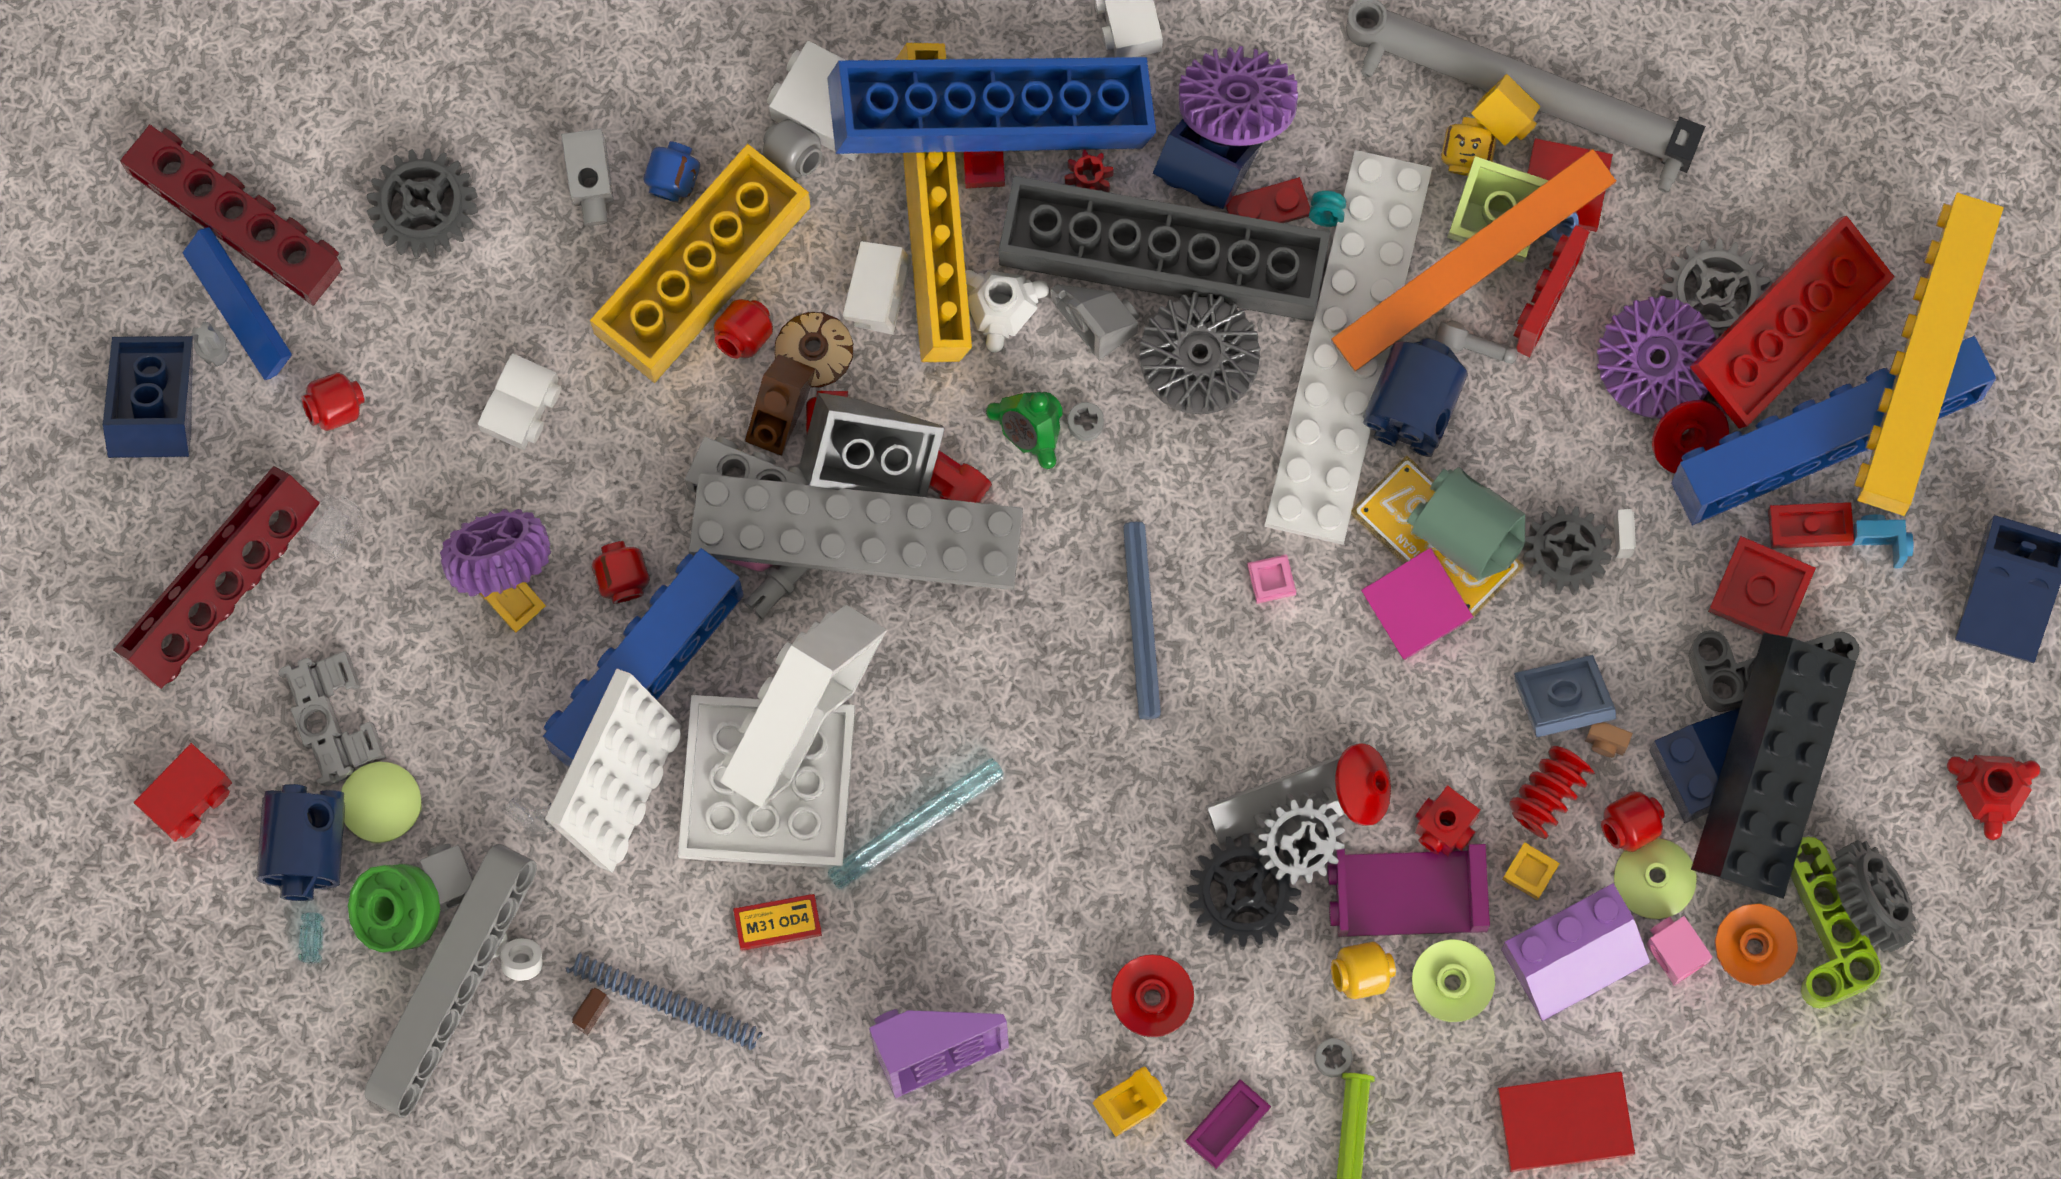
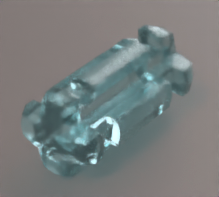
(311, 938)

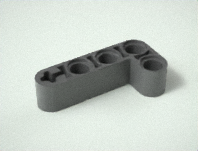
(1738, 674)

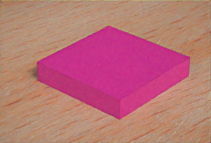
(1417, 603)

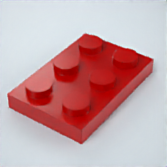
(1550, 289)

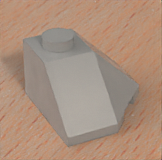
(1097, 317)

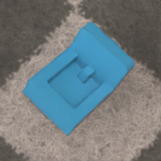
(1877, 530)

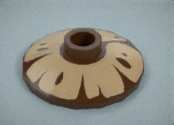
(835, 351)

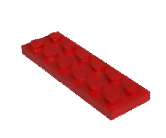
(1792, 322)

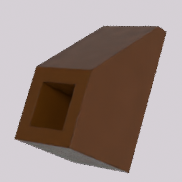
(779, 404)

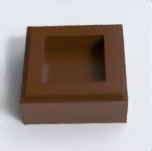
(590, 1010)

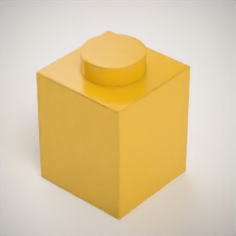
(1507, 111)

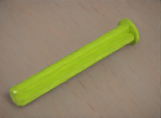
(1353, 1125)

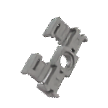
(330, 753)

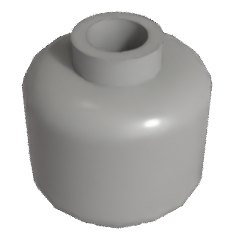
(792, 148)

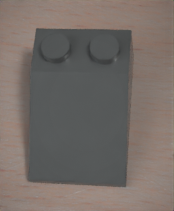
(869, 448)

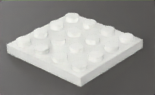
(614, 771)
(797, 826)

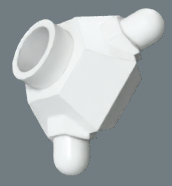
(1002, 303)

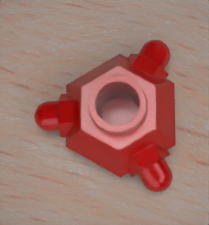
(1993, 788)

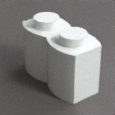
(519, 402)

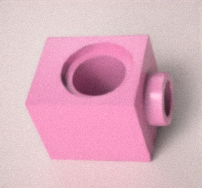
(1678, 949)

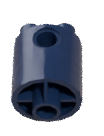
(1415, 395)
(300, 841)

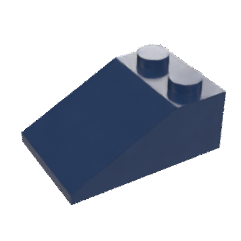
(149, 397)
(1693, 761)

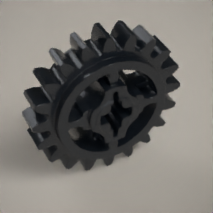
(1222, 920)

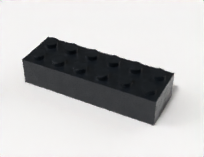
(1773, 765)

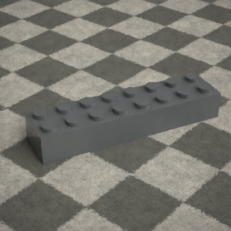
(1163, 247)

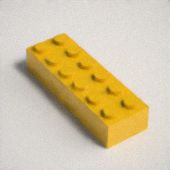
(700, 263)

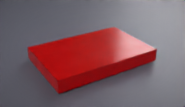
(1566, 1121)

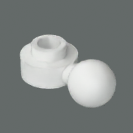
(519, 958)

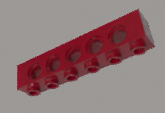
(307, 278)
(197, 580)

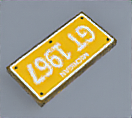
(1386, 514)

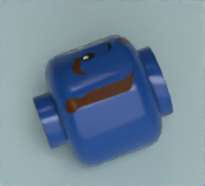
(671, 172)

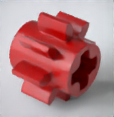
(1092, 163)

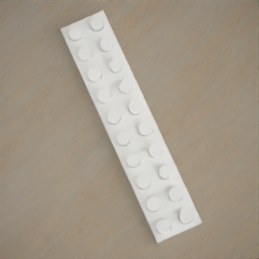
(1326, 424)

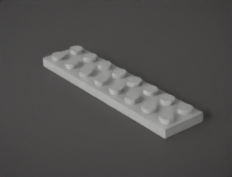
(856, 531)

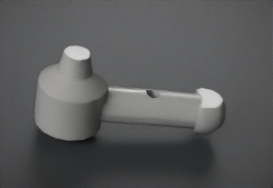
(1457, 337)

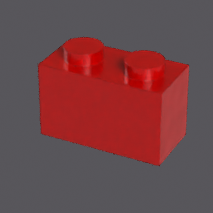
(184, 793)

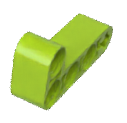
(1823, 918)

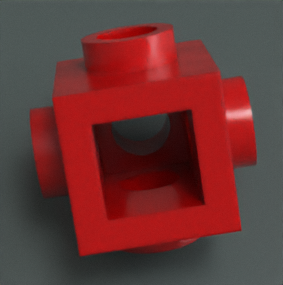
(1448, 808)

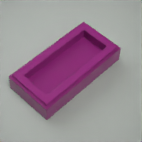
(1227, 1124)

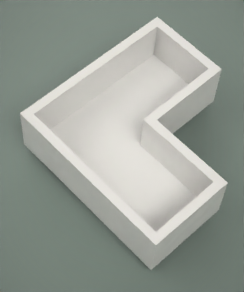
(811, 683)

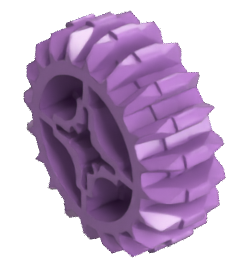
(495, 552)

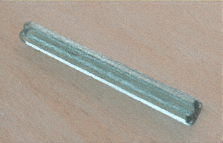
(916, 823)

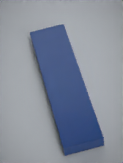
(237, 303)

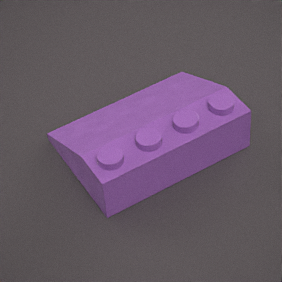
(932, 1044)

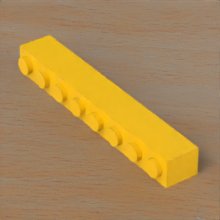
(936, 243)
(1929, 354)

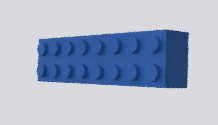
(990, 105)
(1807, 439)

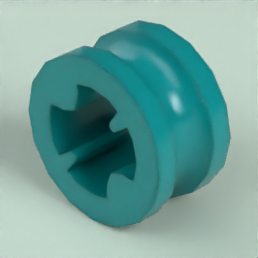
(1327, 208)

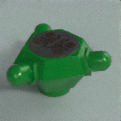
(1030, 423)

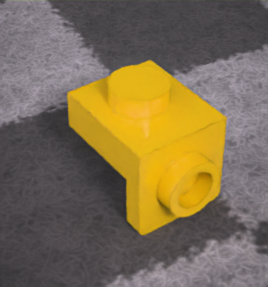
(1130, 1101)

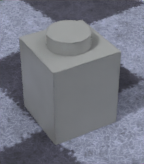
(449, 874)

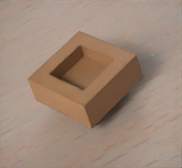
(1608, 739)

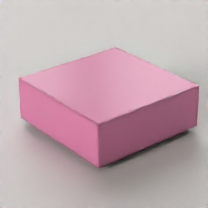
(1271, 579)

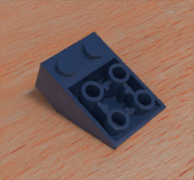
(2012, 589)

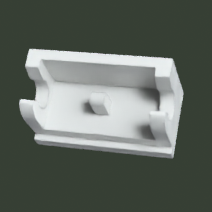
(877, 287)

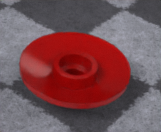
(1705, 425)
(1363, 784)
(1158, 975)

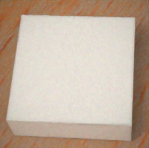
(1624, 533)

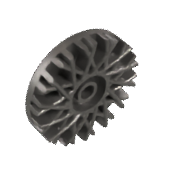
(1205, 326)

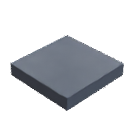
(1565, 696)

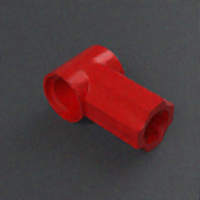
(958, 481)

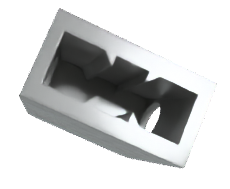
(585, 158)

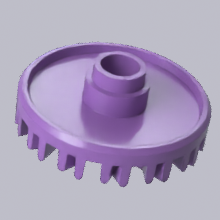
(1238, 98)
(1635, 337)

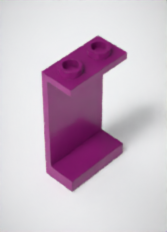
(1410, 893)

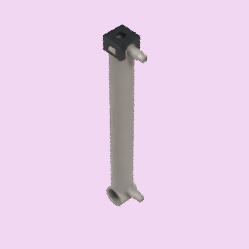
(1558, 97)

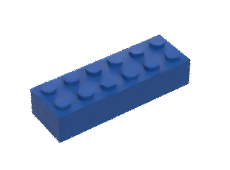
(653, 645)

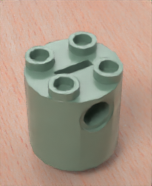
(1470, 524)

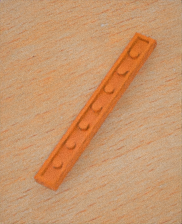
(1473, 260)

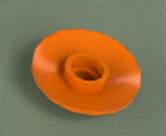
(1759, 924)

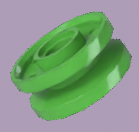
(393, 907)

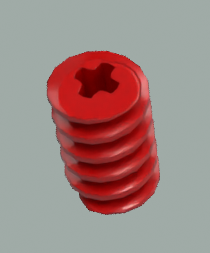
(1548, 790)

